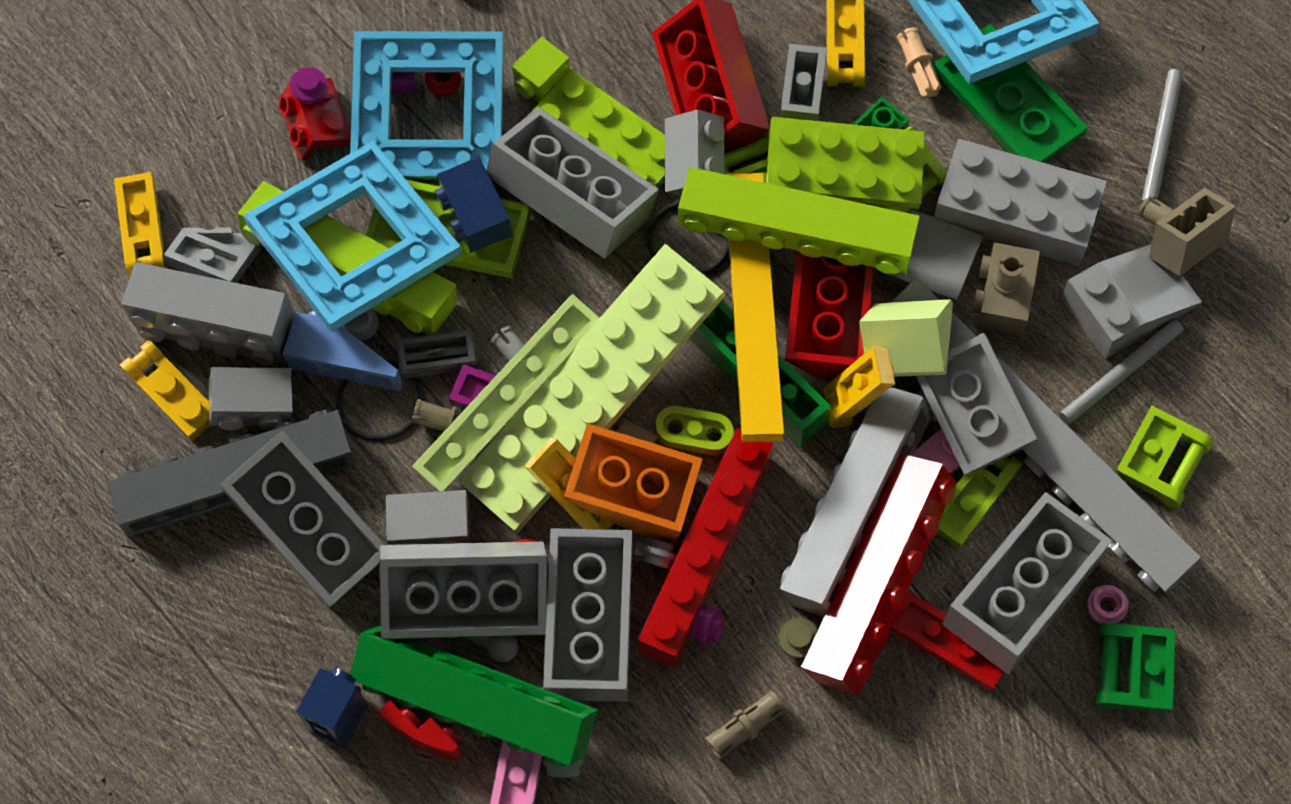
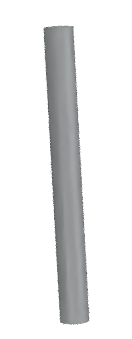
(1162, 134)
(1121, 371)

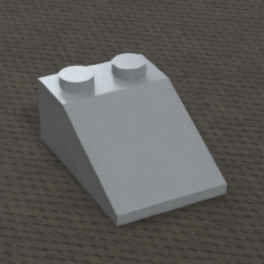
(1127, 299)

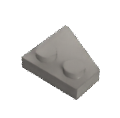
(212, 253)

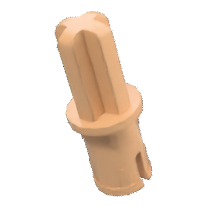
(919, 62)

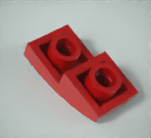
(429, 737)

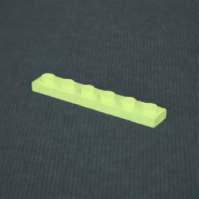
(505, 395)

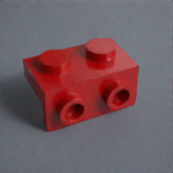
(315, 124)

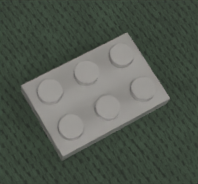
(977, 406)

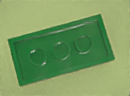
(1016, 109)

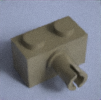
(1189, 231)
(1007, 289)

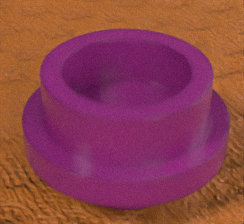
(308, 85)
(708, 625)

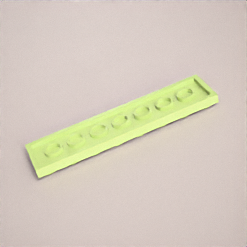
(594, 381)

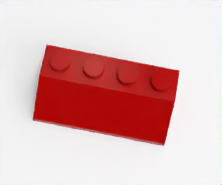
(711, 69)
(826, 315)

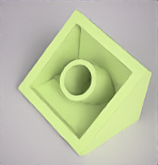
(914, 334)

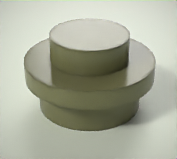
(797, 637)

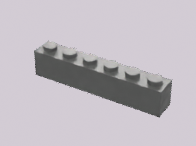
(191, 484)

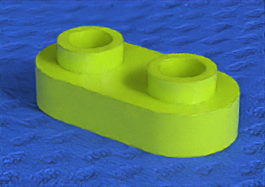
(696, 427)

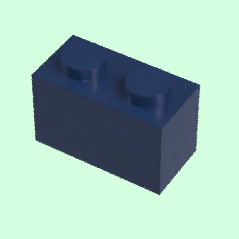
(473, 204)
(332, 706)

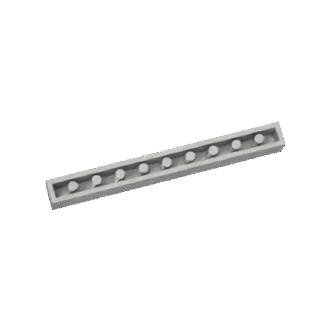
(1089, 481)

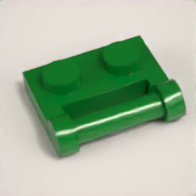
(1150, 668)

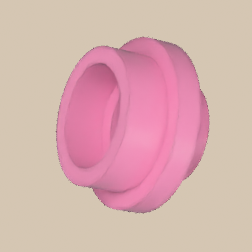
(1113, 595)

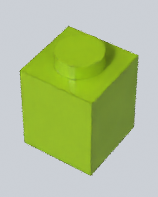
(539, 70)

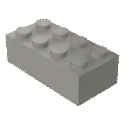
(571, 182)
(1020, 201)
(208, 313)
(304, 518)
(1026, 583)
(463, 589)
(589, 614)

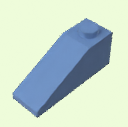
(336, 354)

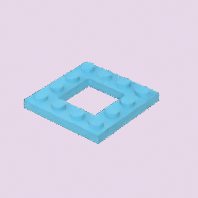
(386, 52)
(984, 55)
(337, 298)

